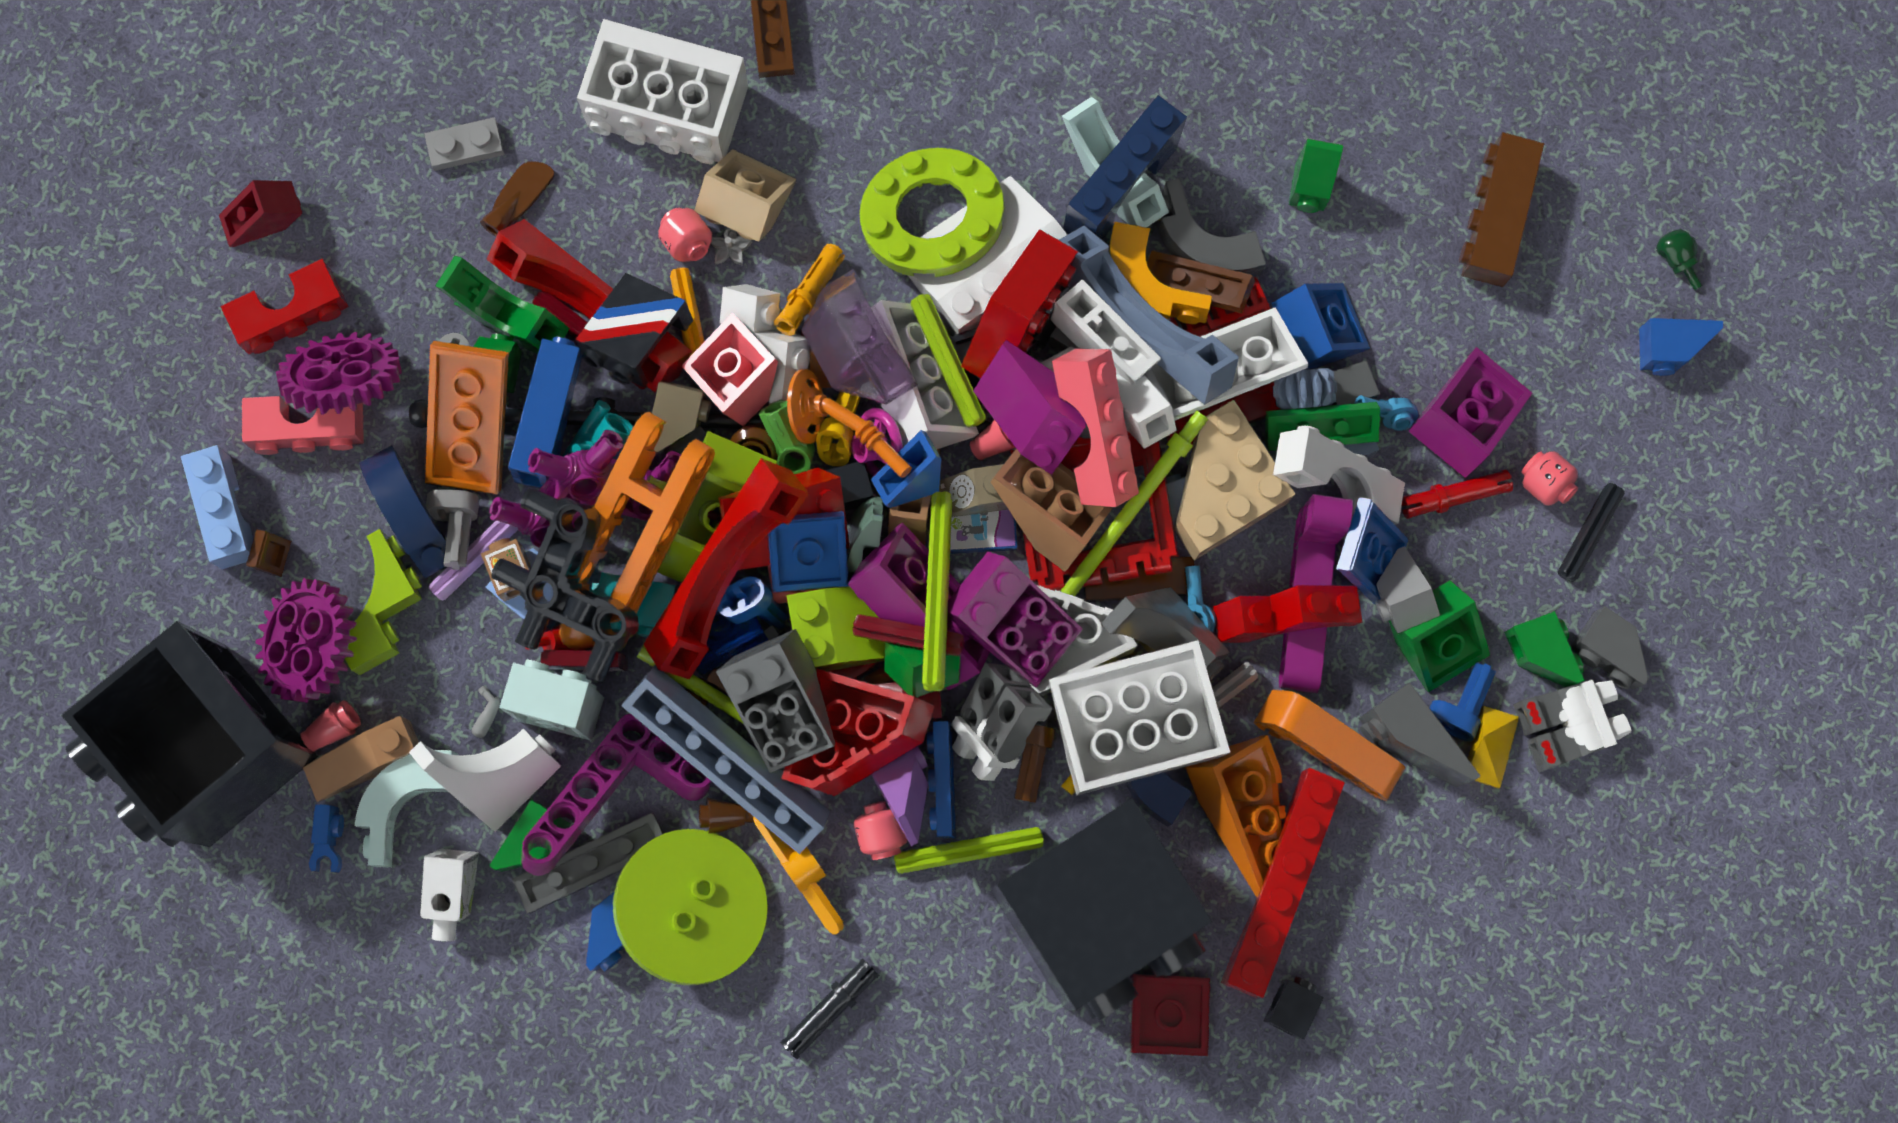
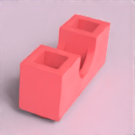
(269, 428)

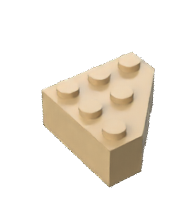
(1227, 483)

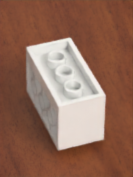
(663, 92)

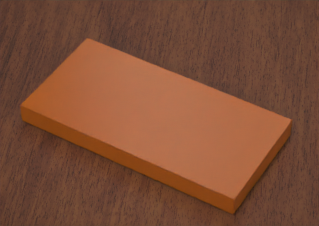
(466, 417)

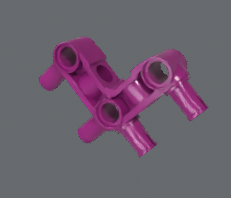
(578, 478)

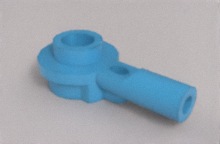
(1395, 412)
(1195, 597)

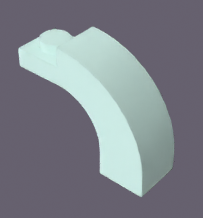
(384, 800)

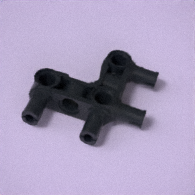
(559, 565)

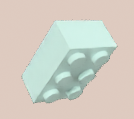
(551, 700)

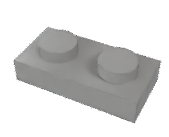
(464, 144)

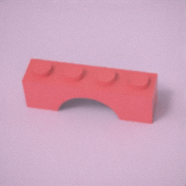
(1090, 384)

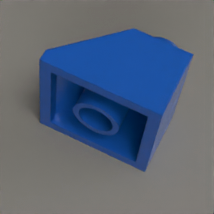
(1322, 322)

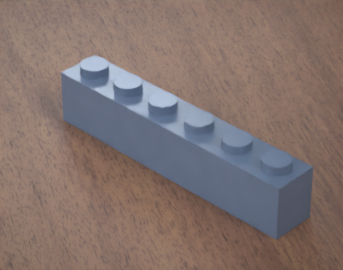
(726, 759)

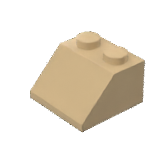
(743, 195)

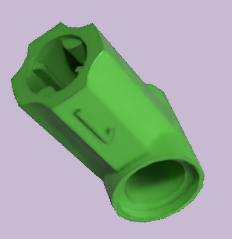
(778, 428)

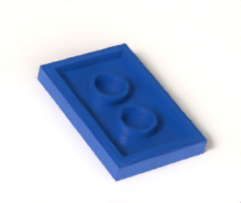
(1369, 547)

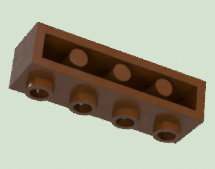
(1502, 209)

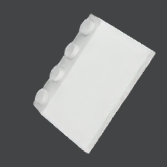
(965, 294)
(1138, 717)

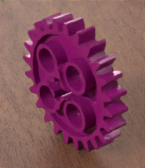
(339, 373)
(305, 640)

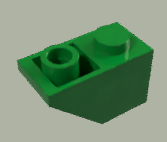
(1544, 650)

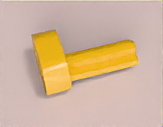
(830, 429)

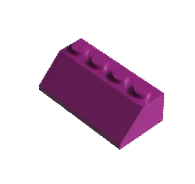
(895, 589)

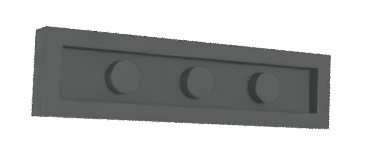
(586, 864)

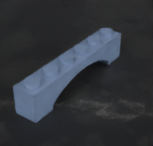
(1197, 363)

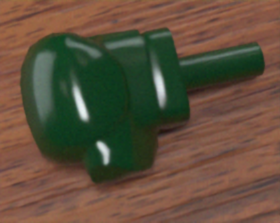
(1680, 252)

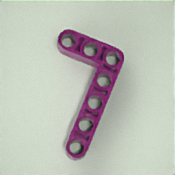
(1317, 531)
(604, 783)

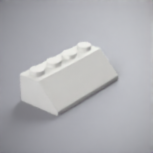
(1264, 354)
(930, 403)

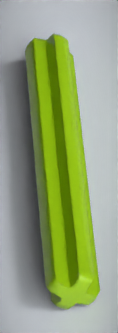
(948, 360)
(969, 850)

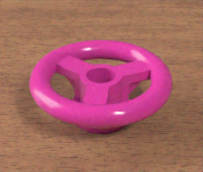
(883, 421)

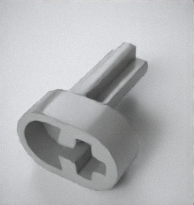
(459, 510)

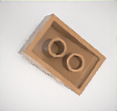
(1048, 508)

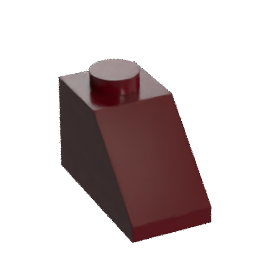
(260, 211)

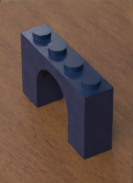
(1143, 147)

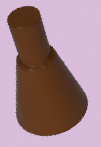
(722, 815)

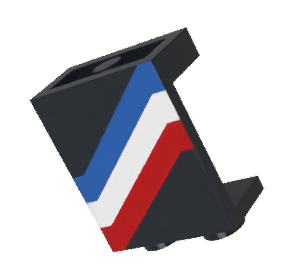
(630, 328)

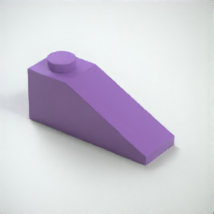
(905, 791)

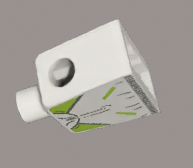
(449, 874)

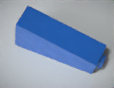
(545, 407)

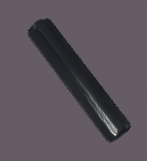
(1591, 532)

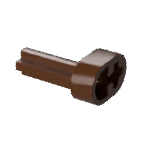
(1032, 763)

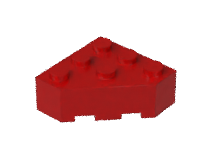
(1021, 300)
(868, 730)

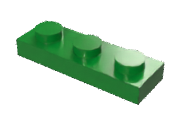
(1341, 423)

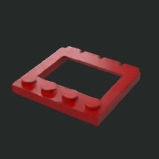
(1122, 558)

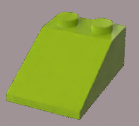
(826, 628)

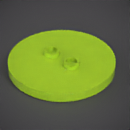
(690, 907)

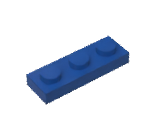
(942, 779)

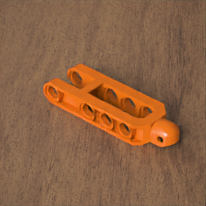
(668, 513)

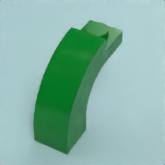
(497, 307)

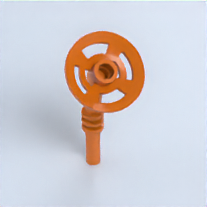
(815, 406)

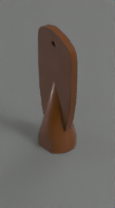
(518, 195)

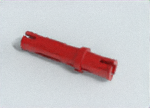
(1441, 498)

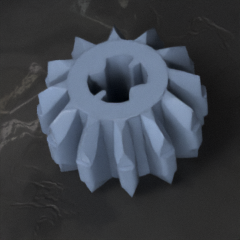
(1305, 389)

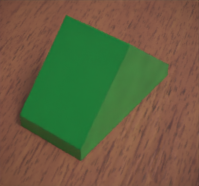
(906, 668)

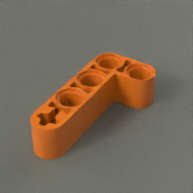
(1330, 741)

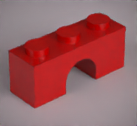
(314, 300)

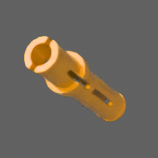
(802, 299)

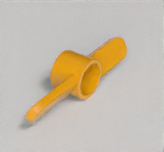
(805, 874)

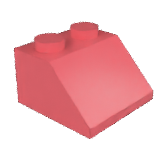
(734, 370)

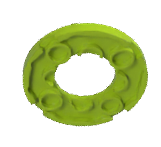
(941, 254)

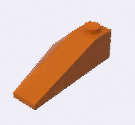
(1243, 804)

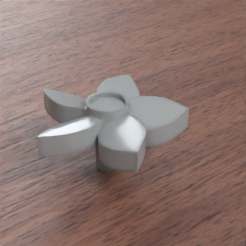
(730, 246)

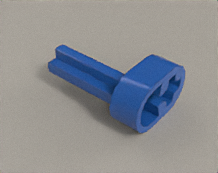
(754, 601)
(1463, 719)

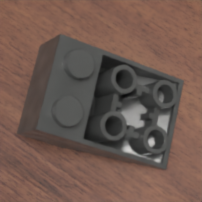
(779, 700)

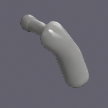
(487, 716)

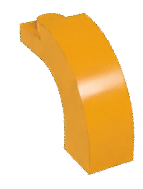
(1129, 254)

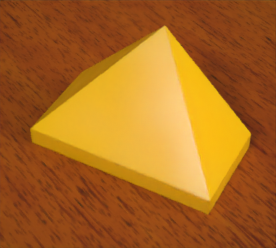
(1492, 745)

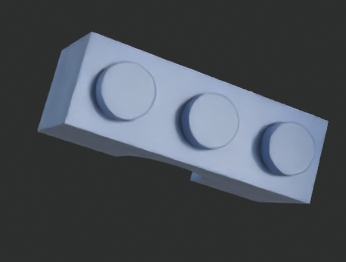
(220, 521)

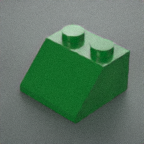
(1445, 643)

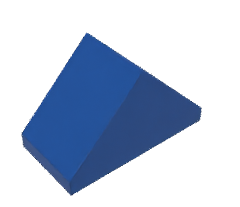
(921, 480)

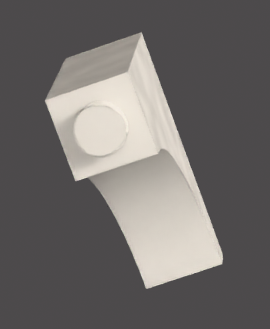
(492, 781)

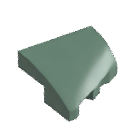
(864, 530)

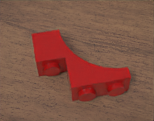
(1290, 610)

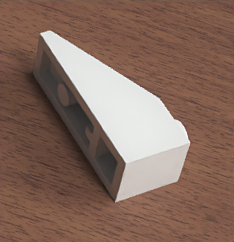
(1095, 325)

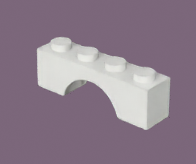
(1311, 459)

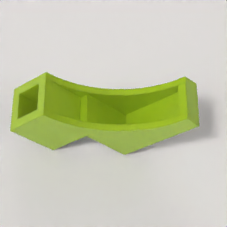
(391, 592)

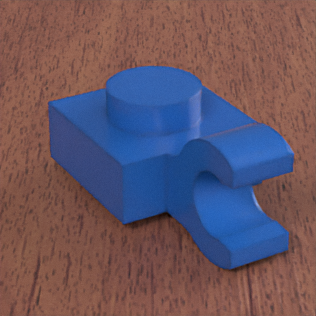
(327, 827)

